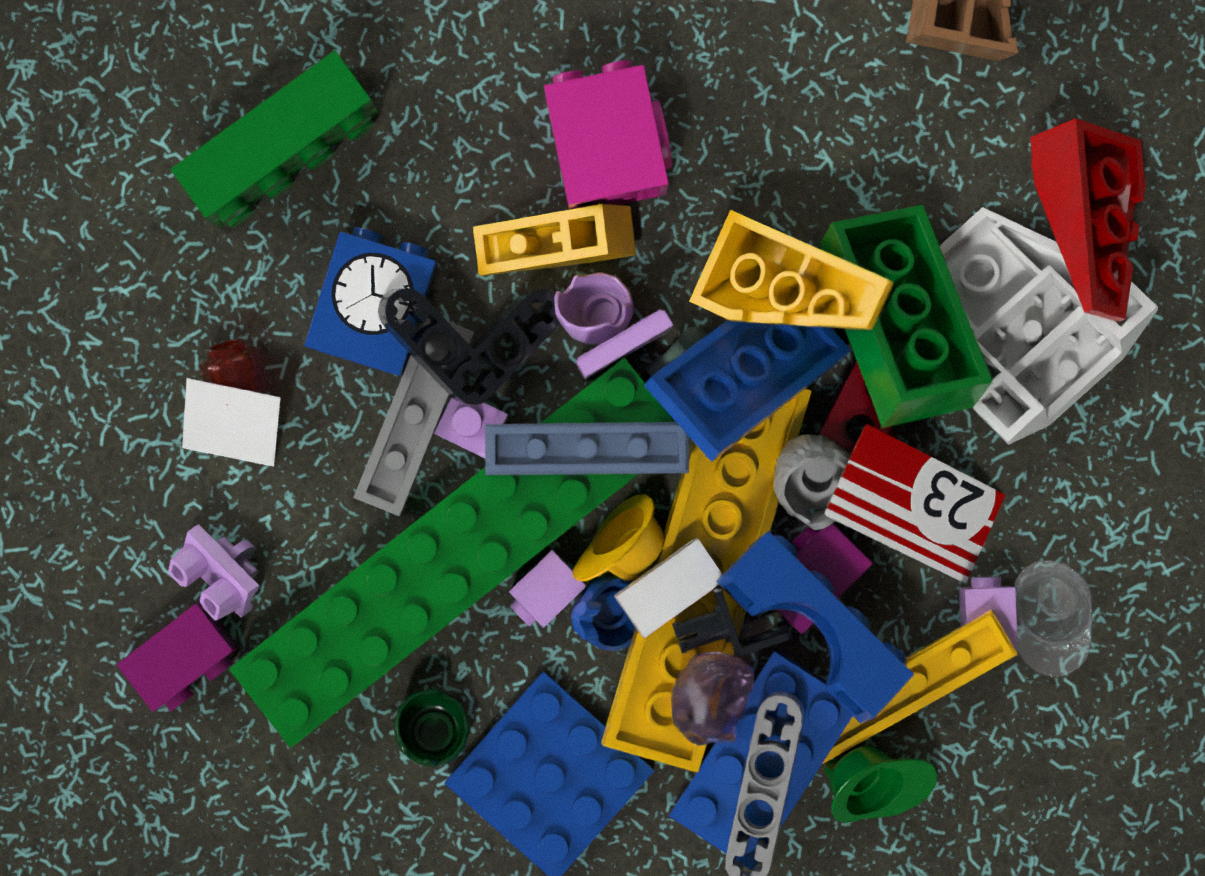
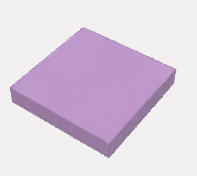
(624, 344)

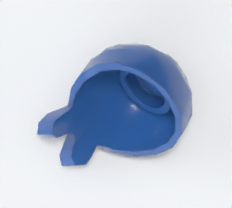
(599, 615)

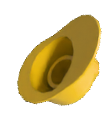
(624, 542)

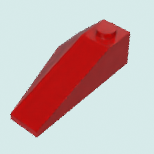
(1089, 194)

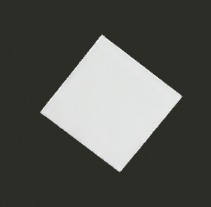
(236, 431)

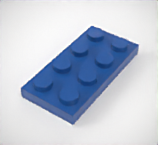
(742, 378)
(714, 791)

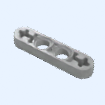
(759, 787)

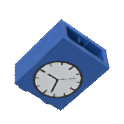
(356, 280)

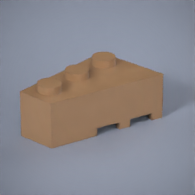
(963, 27)

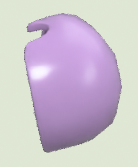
(594, 307)

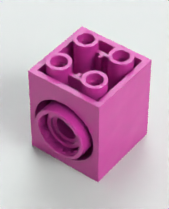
(608, 136)

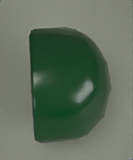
(431, 728)

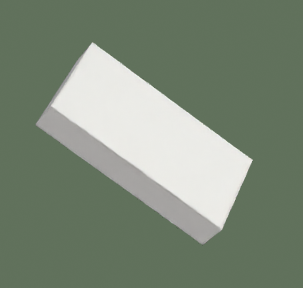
(669, 587)

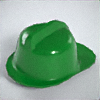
(875, 785)

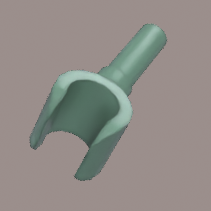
(684, 342)

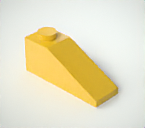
(555, 239)

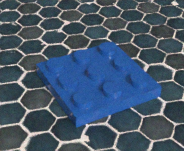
(548, 776)

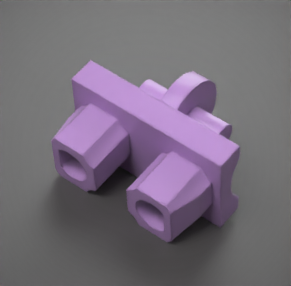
(222, 567)

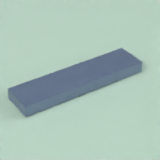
(586, 448)

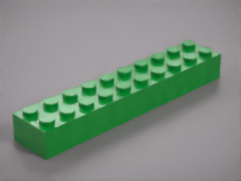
(432, 572)

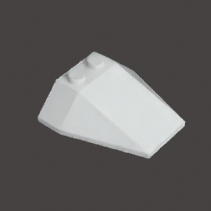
(1032, 323)

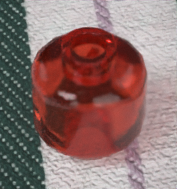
(235, 366)

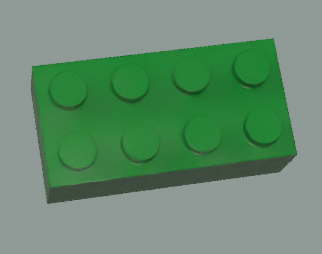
(276, 142)
(922, 347)

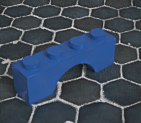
(862, 668)

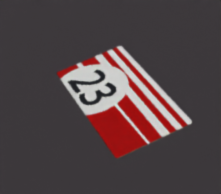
(914, 504)

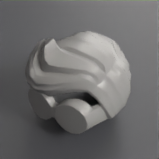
(808, 477)

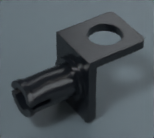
(718, 626)

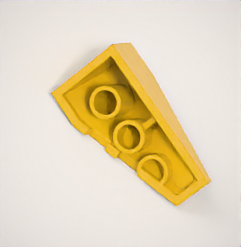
(781, 280)

